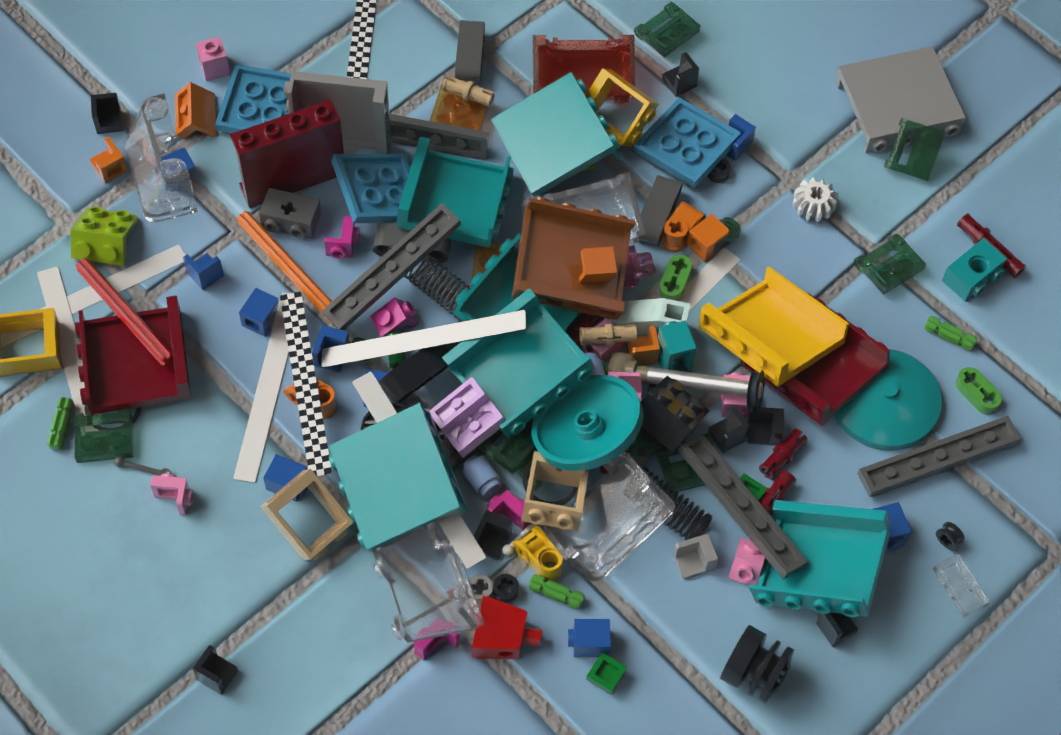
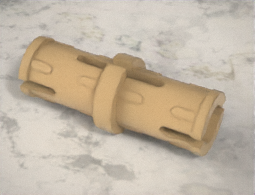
(468, 91)
(608, 334)

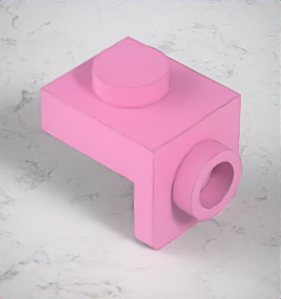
(173, 487)
(747, 563)

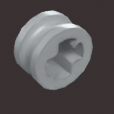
(486, 582)

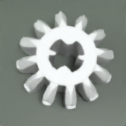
(815, 200)

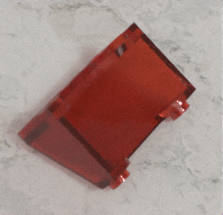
(584, 61)

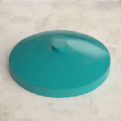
(895, 408)
(589, 424)

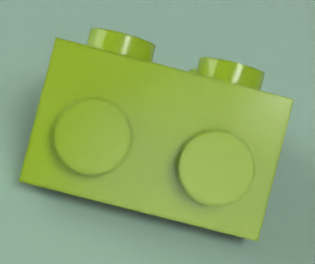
(102, 235)

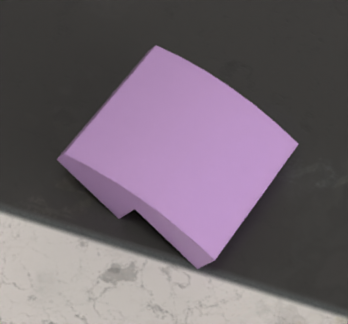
(467, 417)

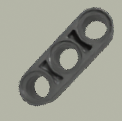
(470, 51)
(659, 208)
(389, 235)

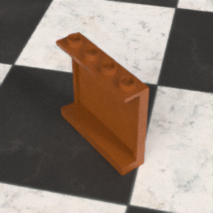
(552, 261)

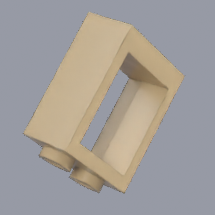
(287, 493)
(551, 514)

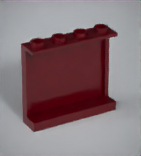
(288, 152)
(121, 370)
(835, 378)

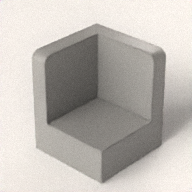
(695, 556)

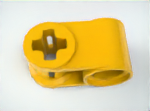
(538, 549)

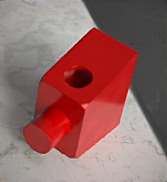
(503, 631)

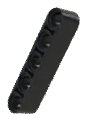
(415, 372)

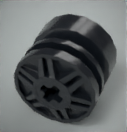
(757, 664)

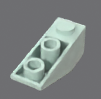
(652, 313)

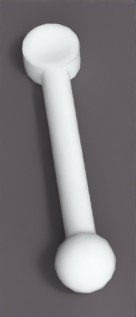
(508, 549)

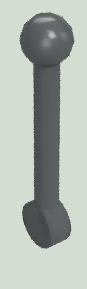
(120, 461)

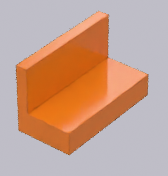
(194, 111)

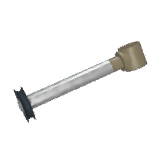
(751, 389)

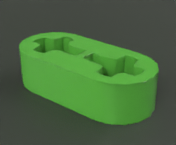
(671, 277)
(978, 390)

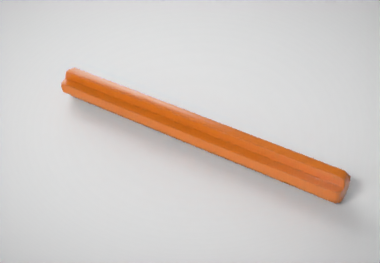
(284, 261)

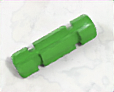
(950, 333)
(60, 423)
(556, 591)

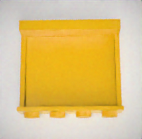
(775, 328)

